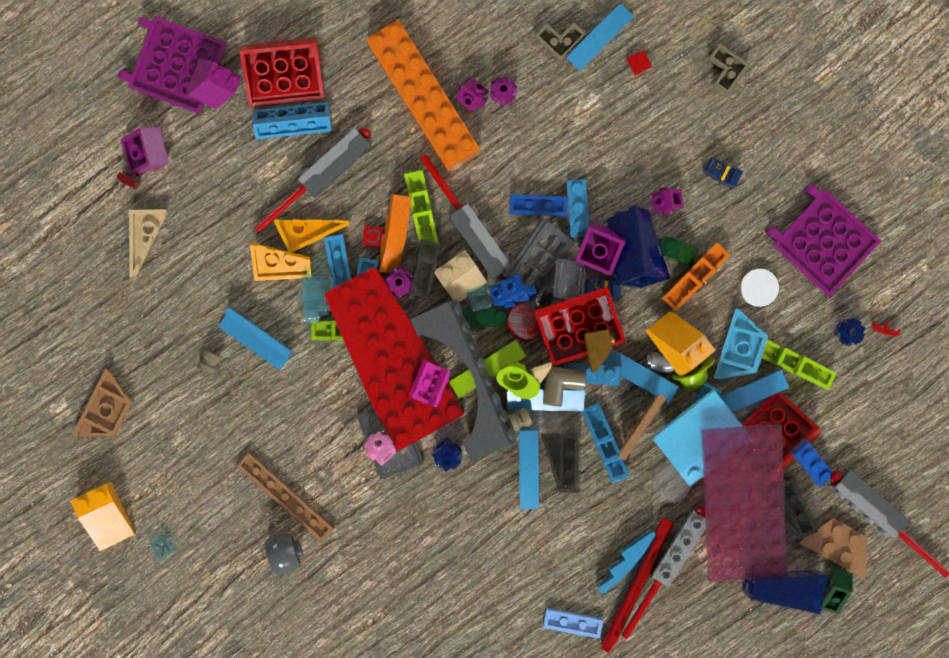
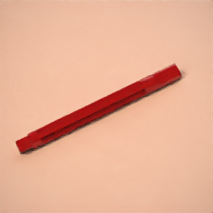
(636, 585)

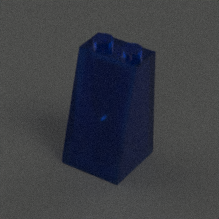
(641, 257)
(796, 590)

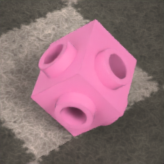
(379, 448)

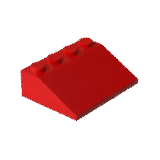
(282, 71)
(567, 322)
(794, 423)

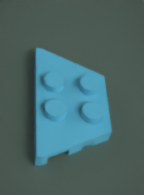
(741, 349)

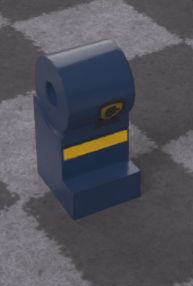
(722, 173)
(593, 285)

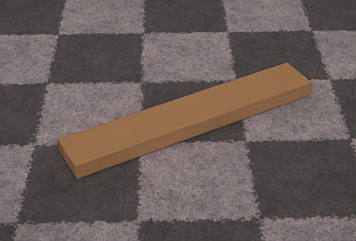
(285, 496)

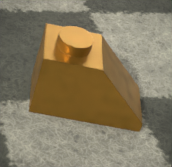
(598, 347)

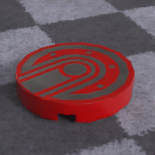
(522, 323)

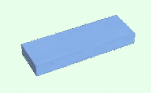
(573, 623)

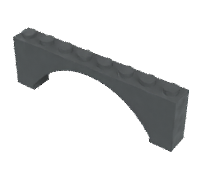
(491, 425)

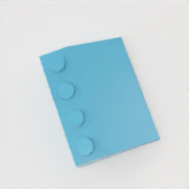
(682, 437)

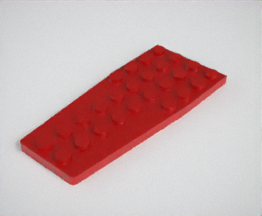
(388, 358)

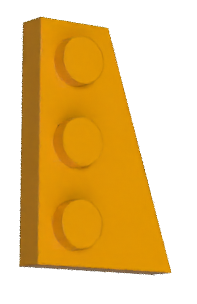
(278, 264)

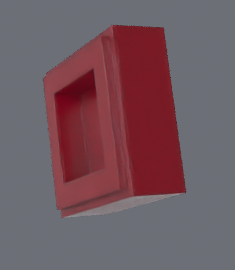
(127, 180)

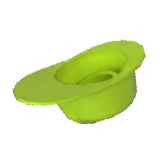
(695, 378)
(518, 380)

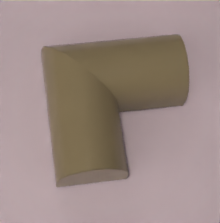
(560, 45)
(732, 67)
(557, 380)

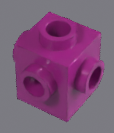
(472, 95)
(503, 97)
(667, 200)
(393, 283)

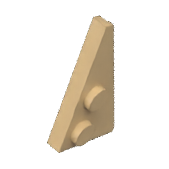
(142, 232)

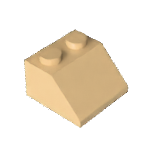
(460, 276)

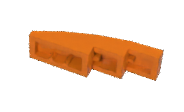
(395, 233)
(696, 276)

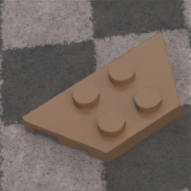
(105, 409)
(643, 419)
(840, 545)

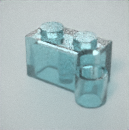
(314, 298)

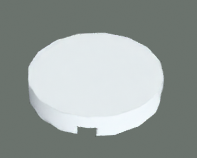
(759, 287)

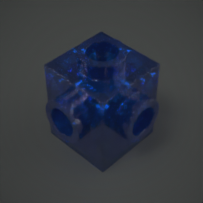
(843, 331)
(447, 454)

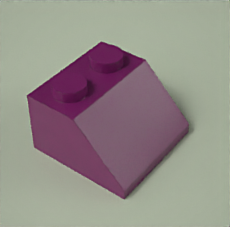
(212, 83)
(144, 150)
(600, 248)

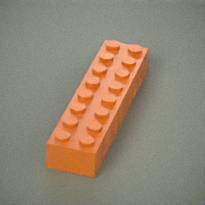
(422, 95)

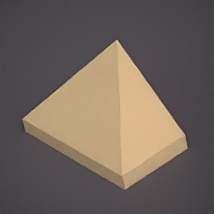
(540, 372)

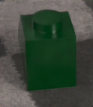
(678, 250)
(837, 590)

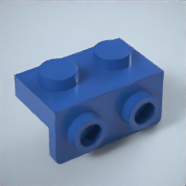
(511, 291)

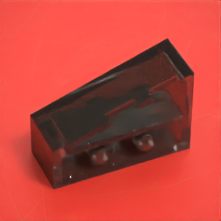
(565, 459)
(796, 511)

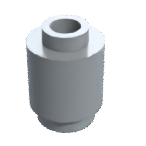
(658, 363)

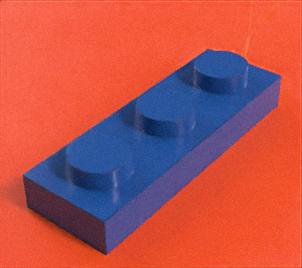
(538, 205)
(811, 463)

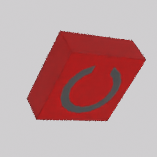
(372, 236)

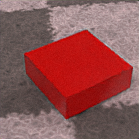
(639, 63)

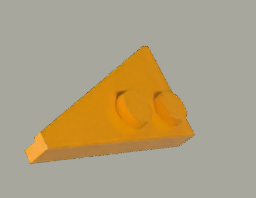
(303, 233)

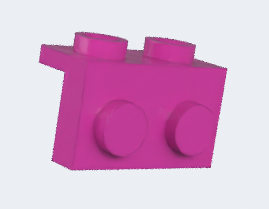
(429, 383)

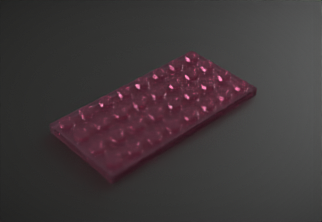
(744, 502)

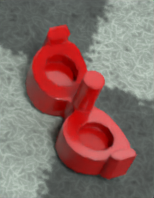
(885, 330)

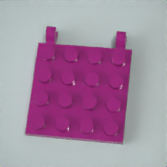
(170, 62)
(825, 241)

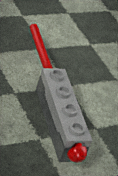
(325, 169)
(472, 230)
(878, 512)
(671, 560)

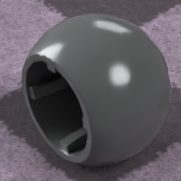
(283, 553)

